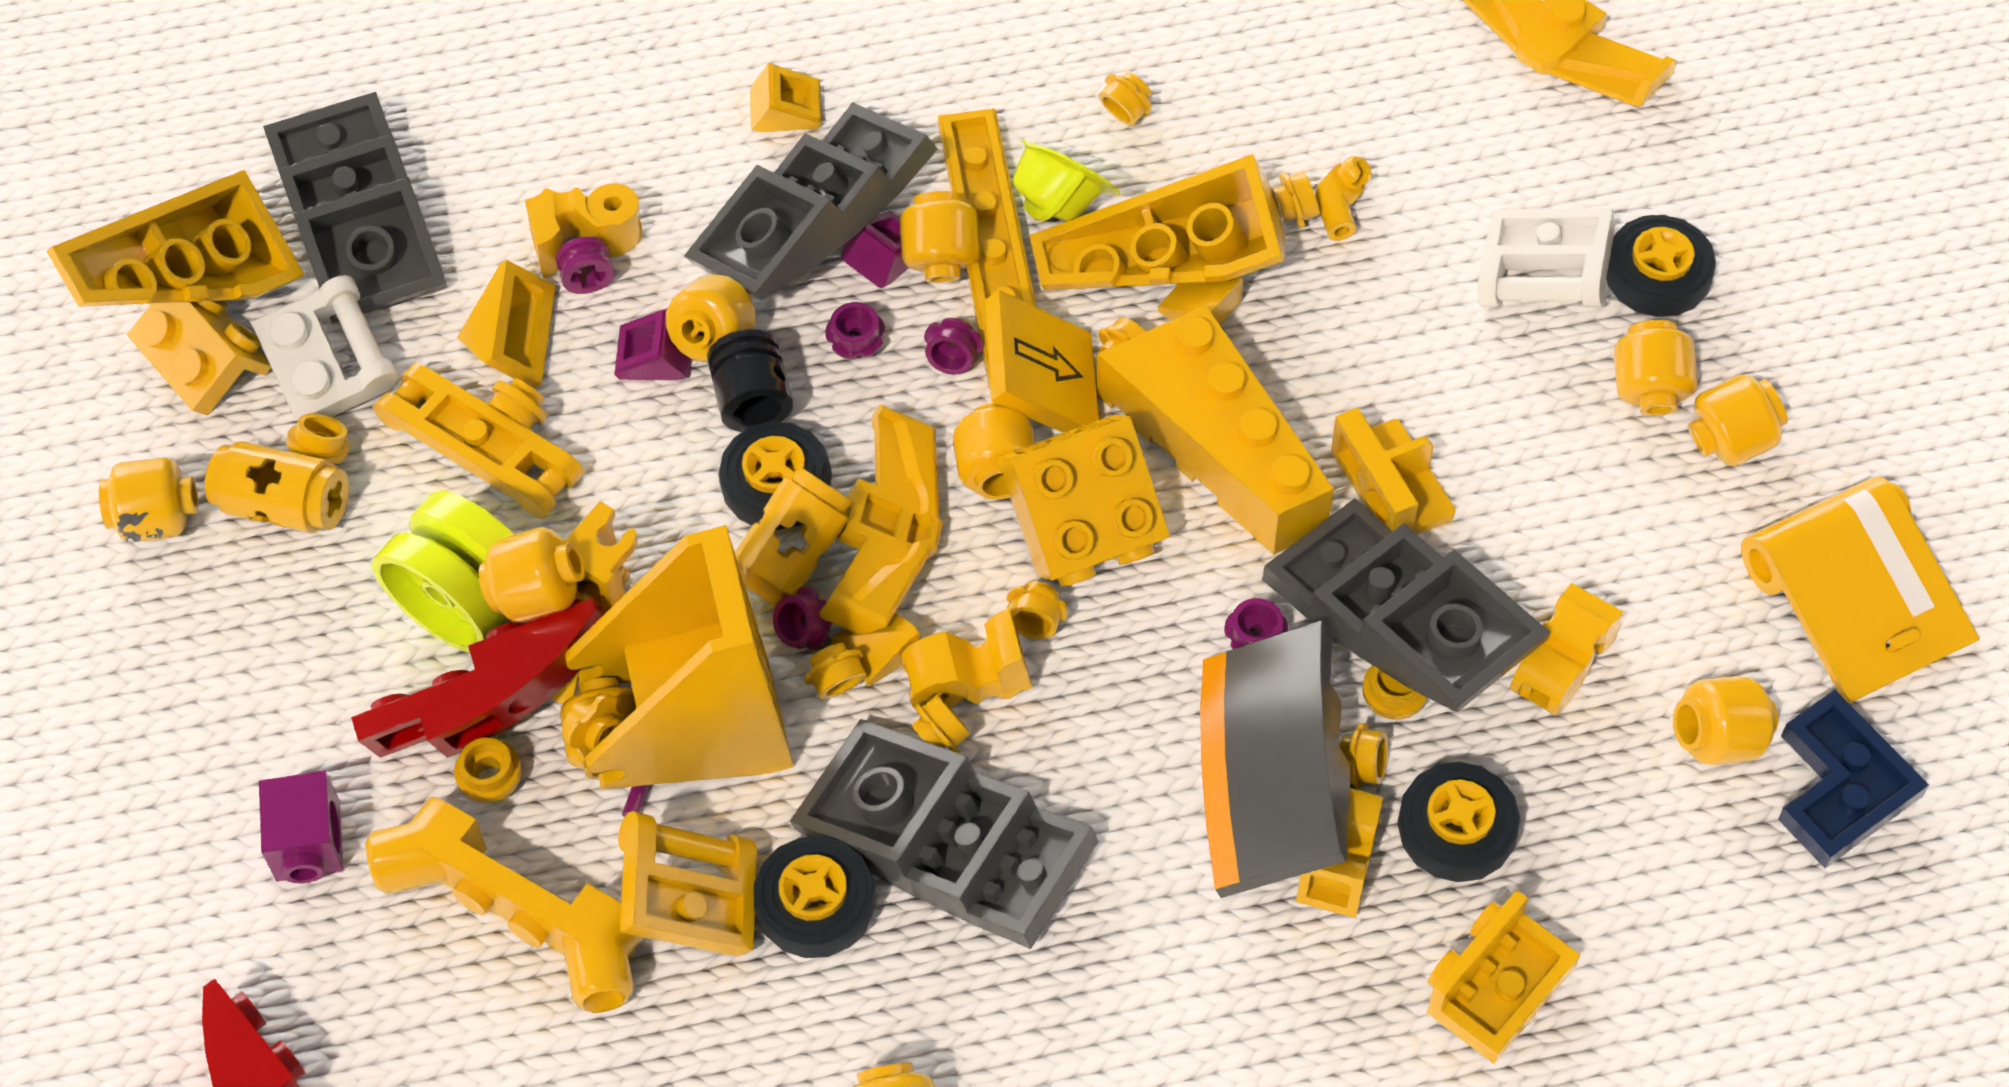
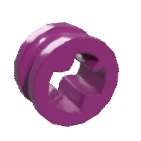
(584, 265)

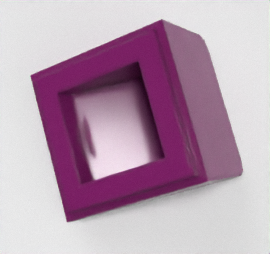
(877, 250)
(648, 352)

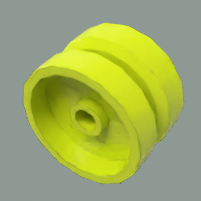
(437, 568)

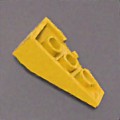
(1177, 234)
(186, 249)

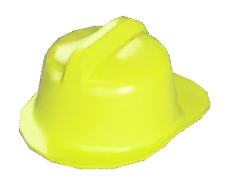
(1057, 184)

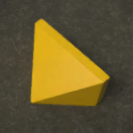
(512, 323)

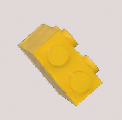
(1084, 499)

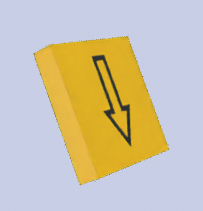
(1040, 364)

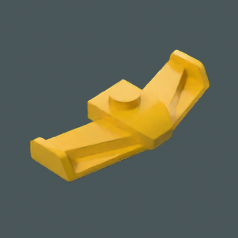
(1564, 43)
(889, 523)

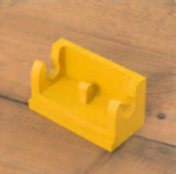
(602, 557)

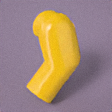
(1338, 193)

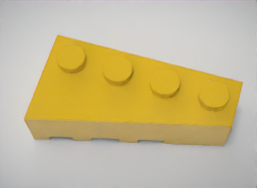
(1219, 424)

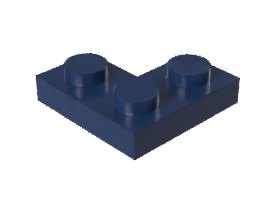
(1860, 783)

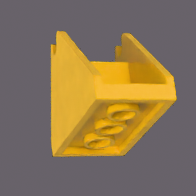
(694, 673)

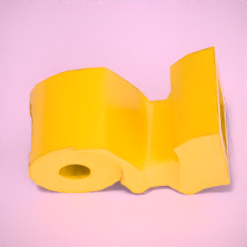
(605, 214)
(1560, 664)
(959, 670)
(1341, 885)

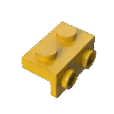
(197, 349)
(1499, 978)

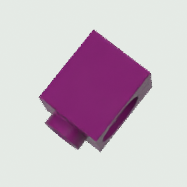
(300, 827)

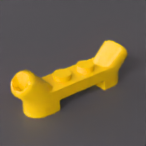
(450, 849)

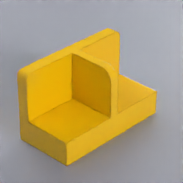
(1391, 472)

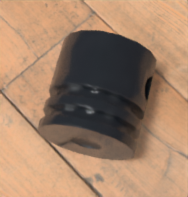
(749, 379)

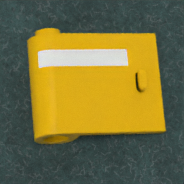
(1858, 580)

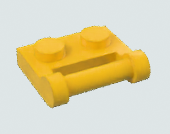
(683, 903)

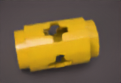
(277, 487)
(799, 499)

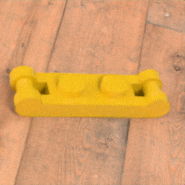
(479, 438)

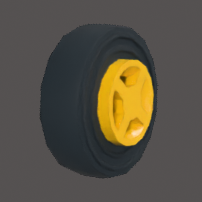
(1681, 261)
(764, 453)
(1467, 798)
(810, 872)

